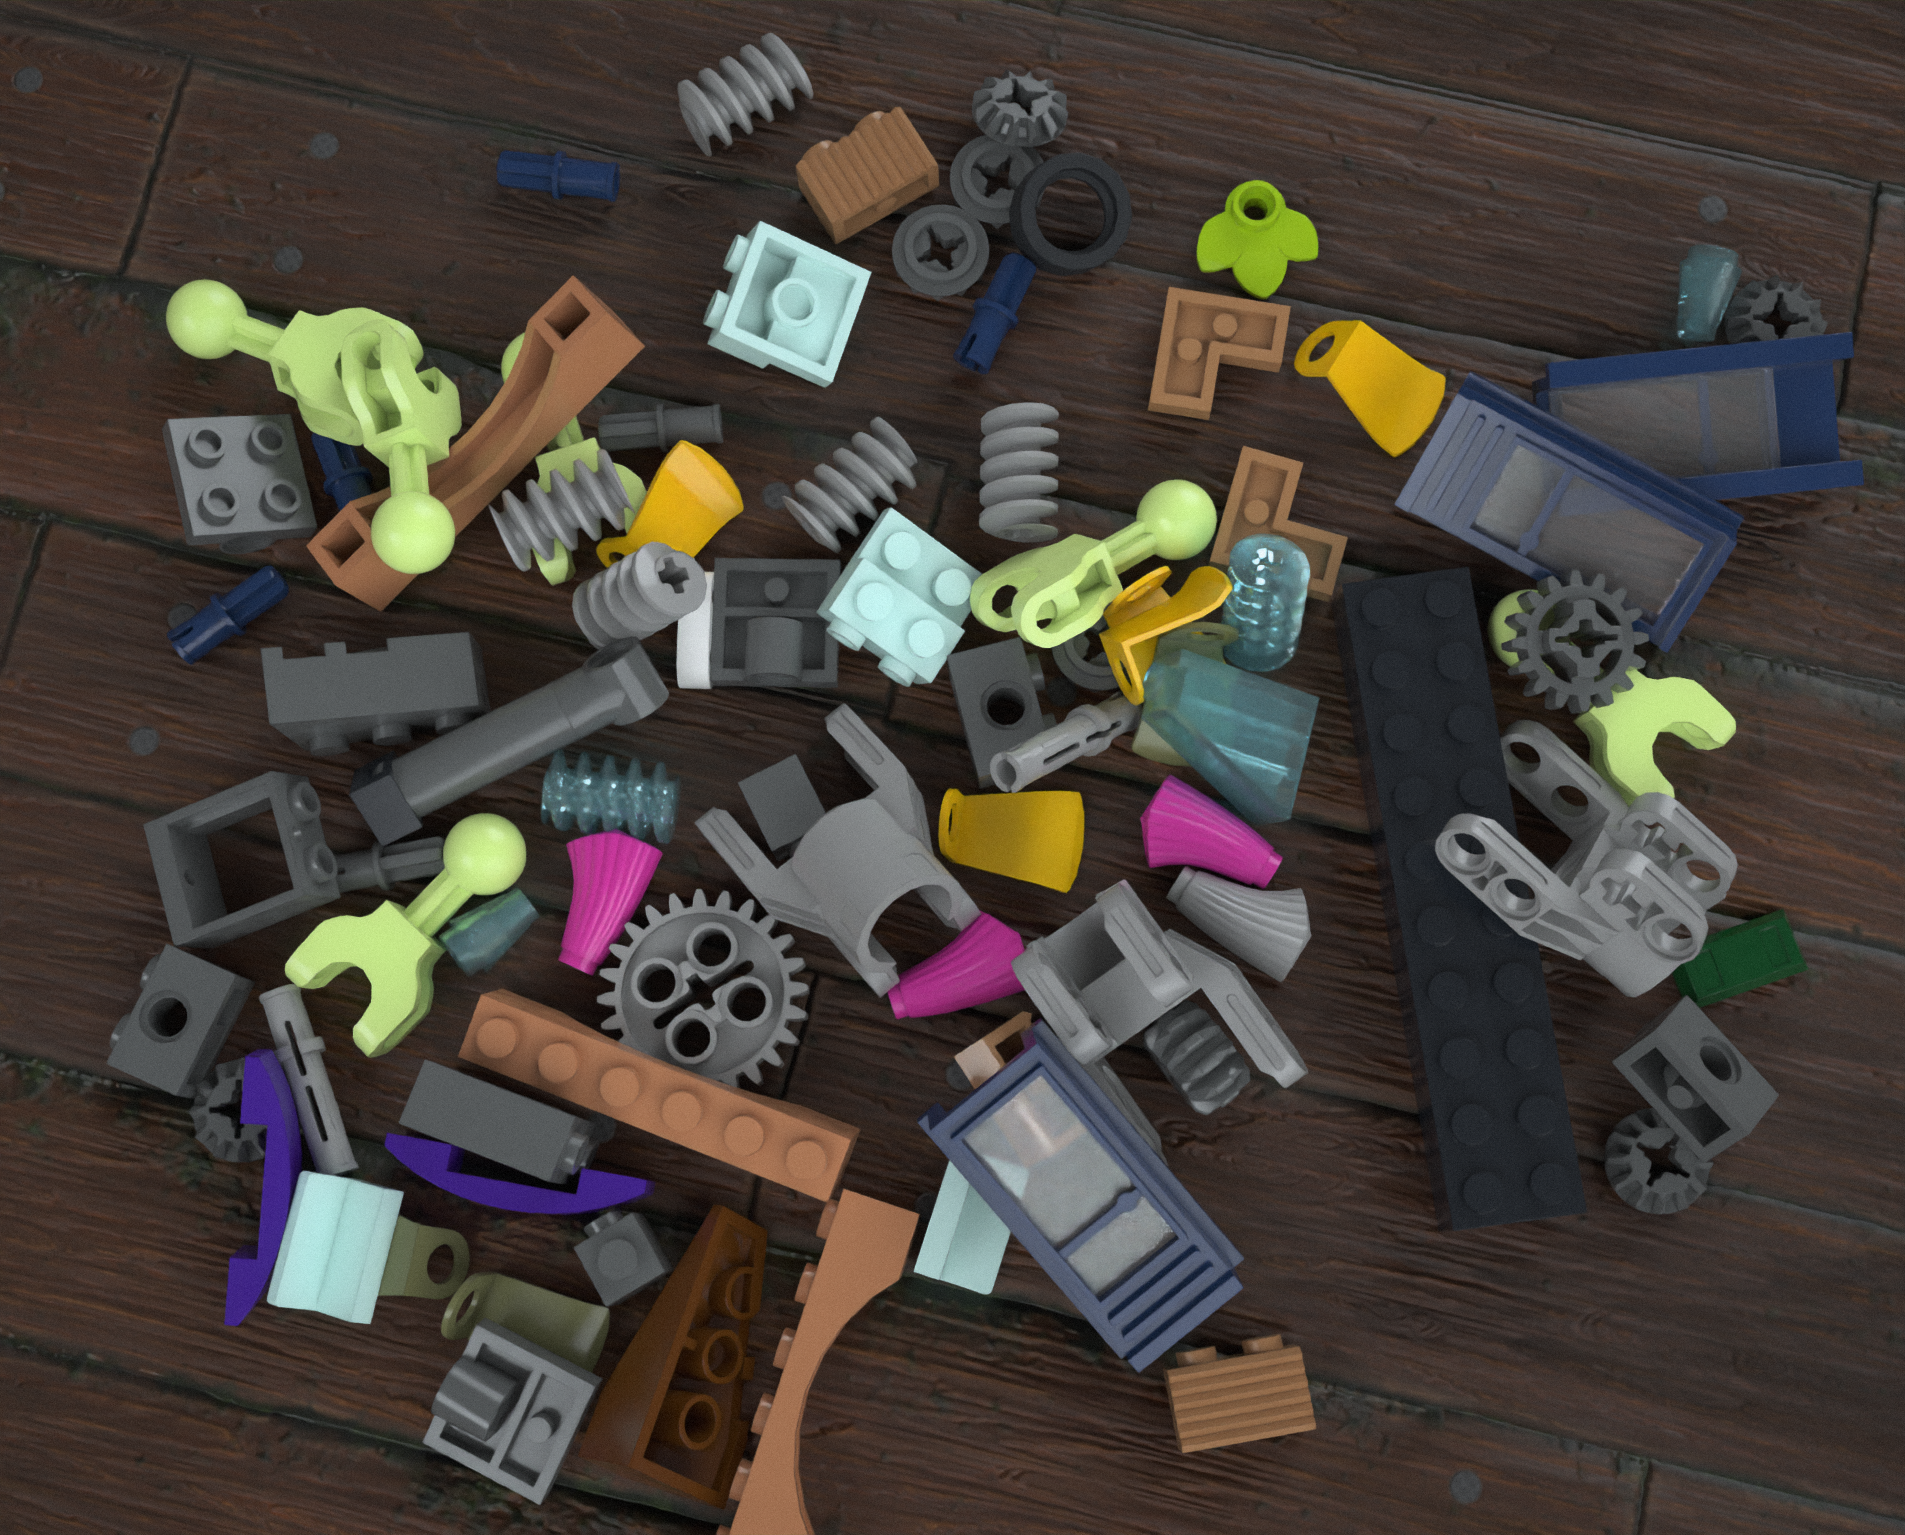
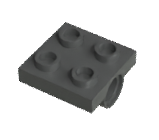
(239, 481)
(769, 623)
(511, 1410)

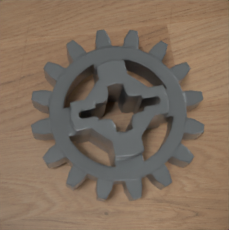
(1573, 667)

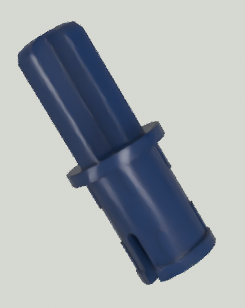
(559, 175)
(995, 313)
(343, 470)
(228, 614)

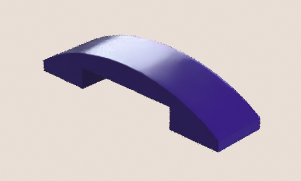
(270, 1103)
(443, 1162)

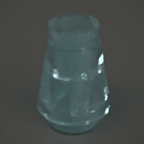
(1705, 290)
(488, 931)

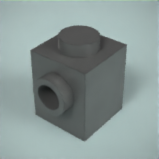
(782, 804)
(622, 1256)

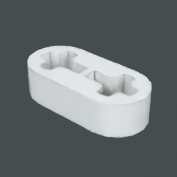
(695, 643)

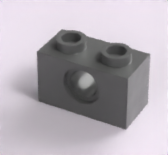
(990, 675)
(212, 1004)
(1695, 1079)

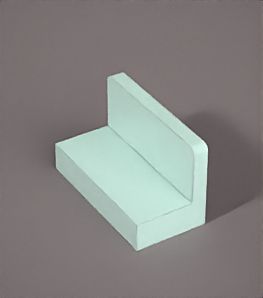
(963, 1237)
(335, 1246)

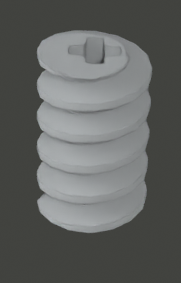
(741, 91)
(1015, 470)
(854, 484)
(562, 511)
(639, 594)

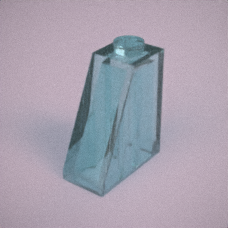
(1232, 729)

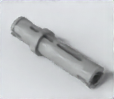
(1084, 732)
(286, 1008)

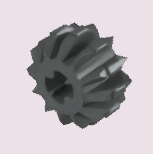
(1196, 1057)

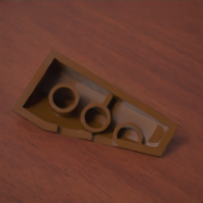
(679, 1387)

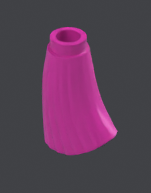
(1196, 831)
(609, 883)
(963, 973)

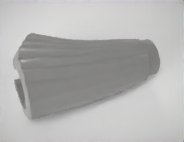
(1252, 923)

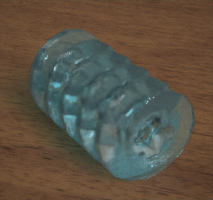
(1265, 601)
(610, 798)

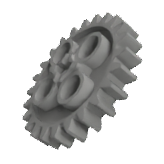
(674, 945)

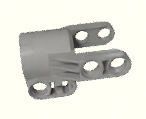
(851, 859)
(1616, 883)
(1119, 973)

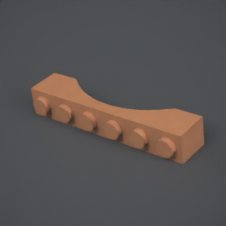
(564, 362)
(700, 1113)
(860, 1259)

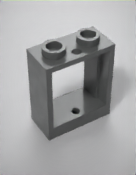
(182, 851)
(500, 1124)

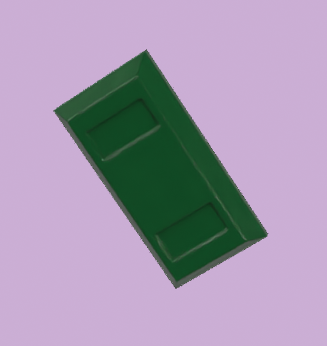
(1741, 960)

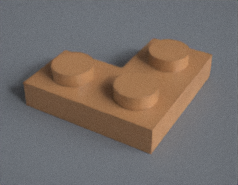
(1206, 331)
(1261, 504)

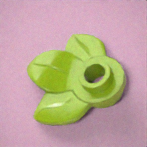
(1256, 248)

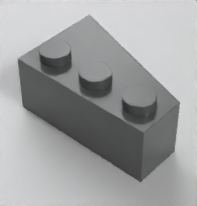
(376, 692)

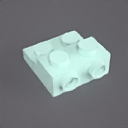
(786, 304)
(901, 600)

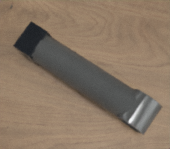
(611, 687)

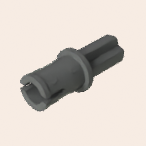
(660, 428)
(390, 864)

